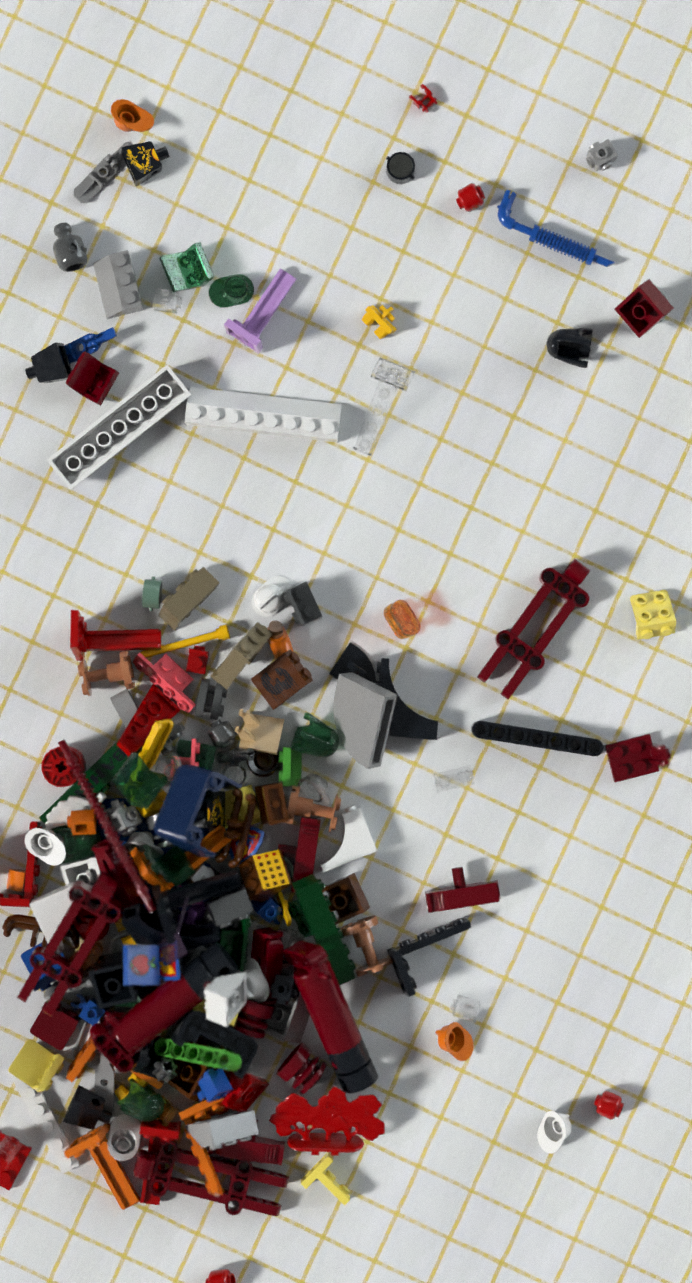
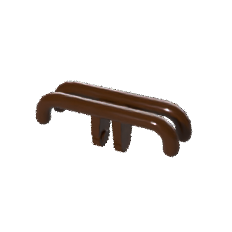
(238, 828)
(30, 923)

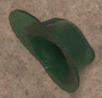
(231, 290)

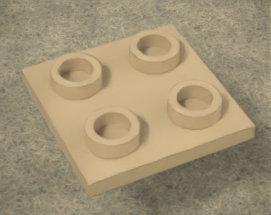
(260, 732)

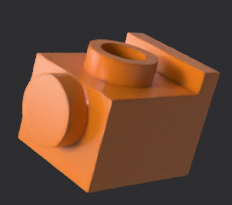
(82, 822)

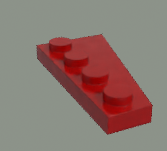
(153, 708)

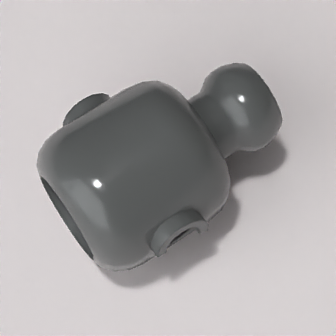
(68, 249)

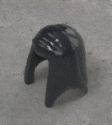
(570, 345)

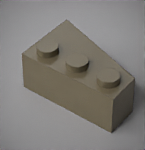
(187, 597)

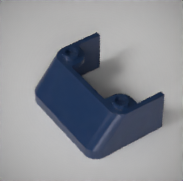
(182, 806)

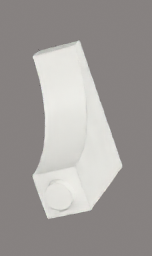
(356, 840)
(50, 910)

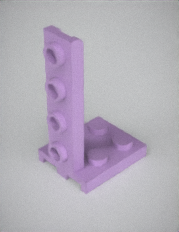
(250, 330)

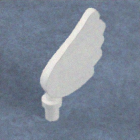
(59, 814)

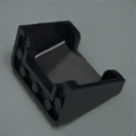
(195, 1023)

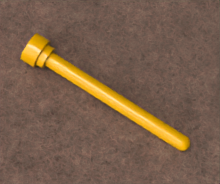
(220, 633)

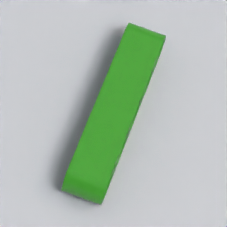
(198, 1054)

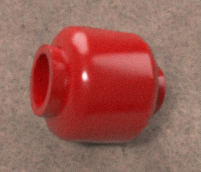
(470, 197)
(609, 1105)
(221, 1276)

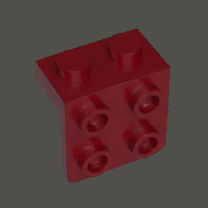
(91, 378)
(57, 1028)

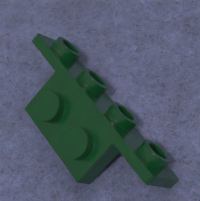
(236, 940)

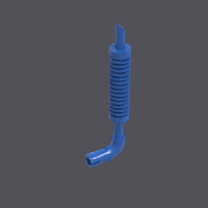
(546, 238)

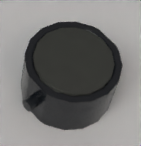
(400, 168)

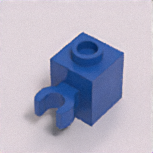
(268, 910)
(90, 1009)
(214, 1085)

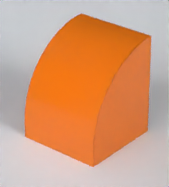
(16, 879)

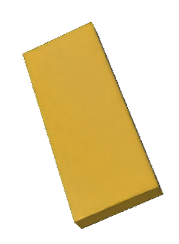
(285, 906)

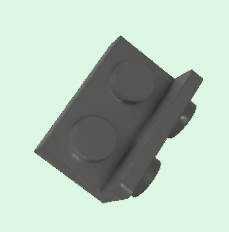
(174, 734)

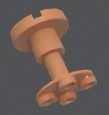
(114, 672)
(305, 807)
(364, 938)

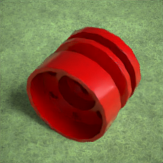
(53, 773)

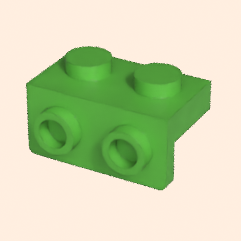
(291, 766)

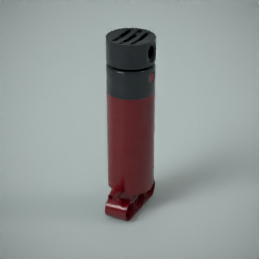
(160, 1008)
(331, 1016)

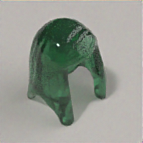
(315, 738)
(77, 846)
(142, 1103)

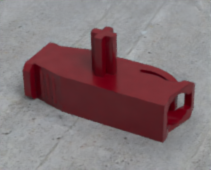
(305, 850)
(111, 867)
(462, 894)
(268, 952)
(254, 1150)

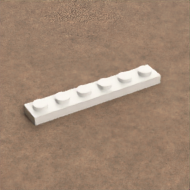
(47, 1124)

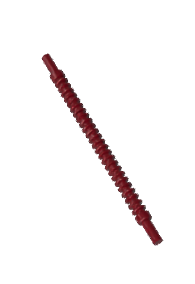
(142, 890)

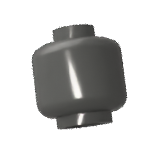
(221, 733)

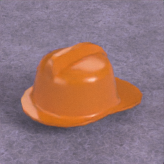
(131, 117)
(456, 1041)

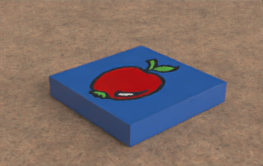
(141, 965)

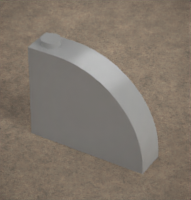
(363, 717)

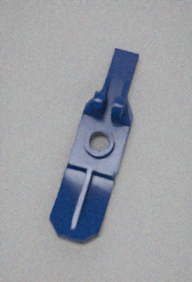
(90, 342)

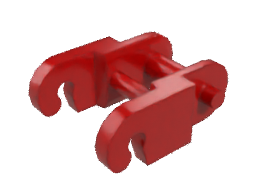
(420, 103)

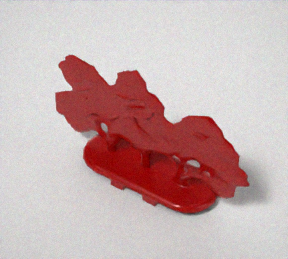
(333, 1115)

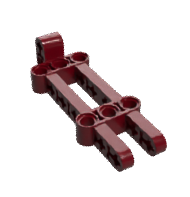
(572, 576)
(101, 890)
(147, 1168)

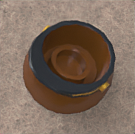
(264, 764)

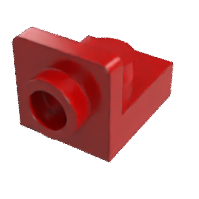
(197, 660)

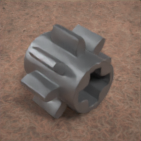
(169, 1066)

